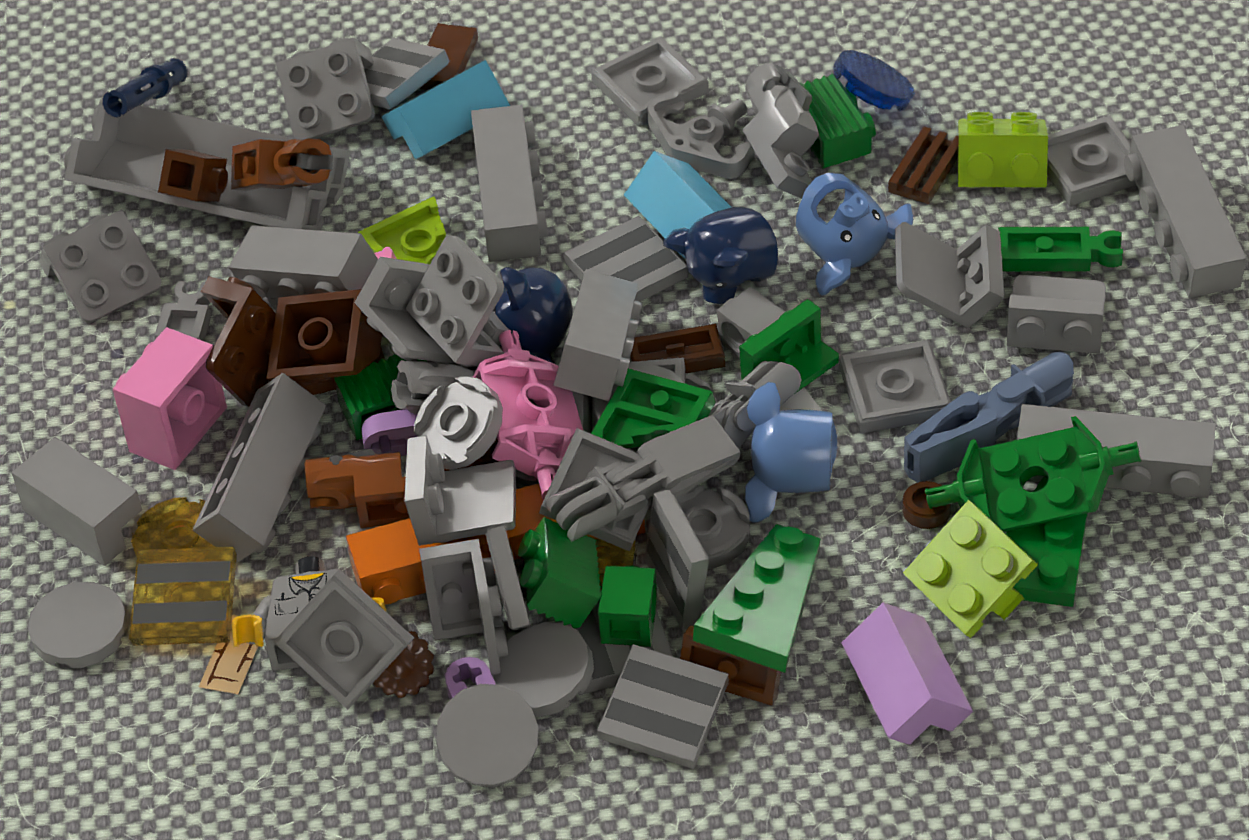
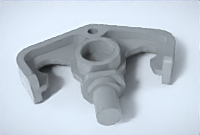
(701, 136)

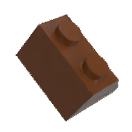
(321, 337)

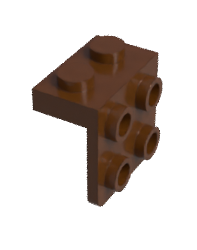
(244, 345)

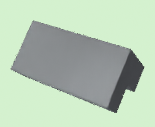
(77, 499)

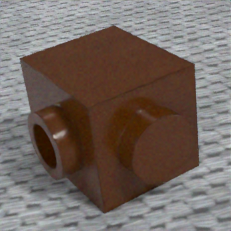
(193, 175)

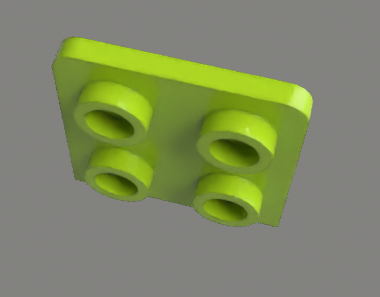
(1002, 151)

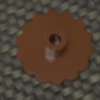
(408, 670)

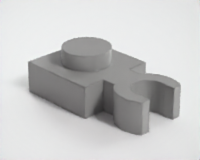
(188, 316)

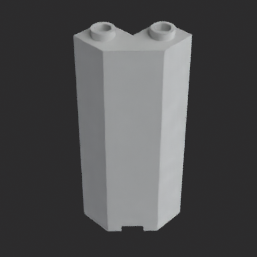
(130, 153)

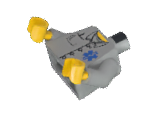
(278, 610)

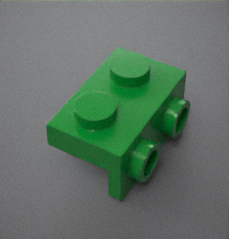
(791, 340)

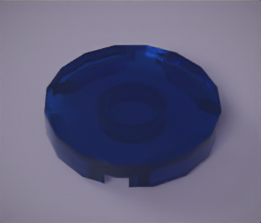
(873, 80)

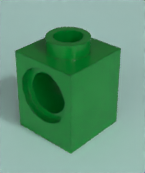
(628, 605)

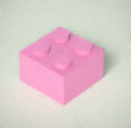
(169, 398)

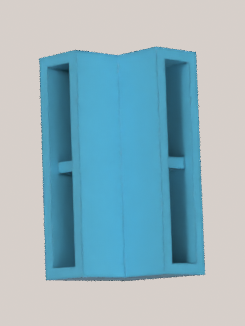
(445, 110)
(672, 194)

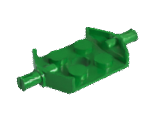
(1069, 459)

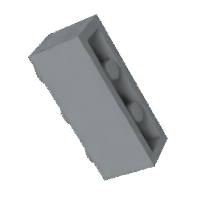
(302, 261)

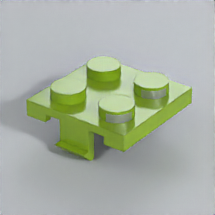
(971, 570)

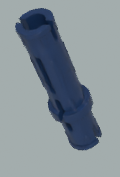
(131, 92)

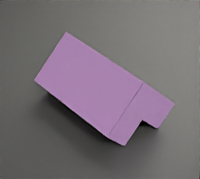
(905, 674)

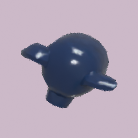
(727, 251)
(535, 307)

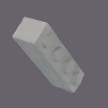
(506, 183)
(1185, 212)
(599, 336)
(1172, 451)
(261, 468)

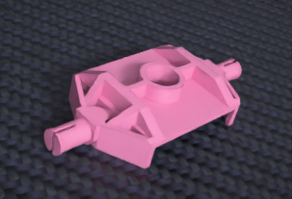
(530, 434)

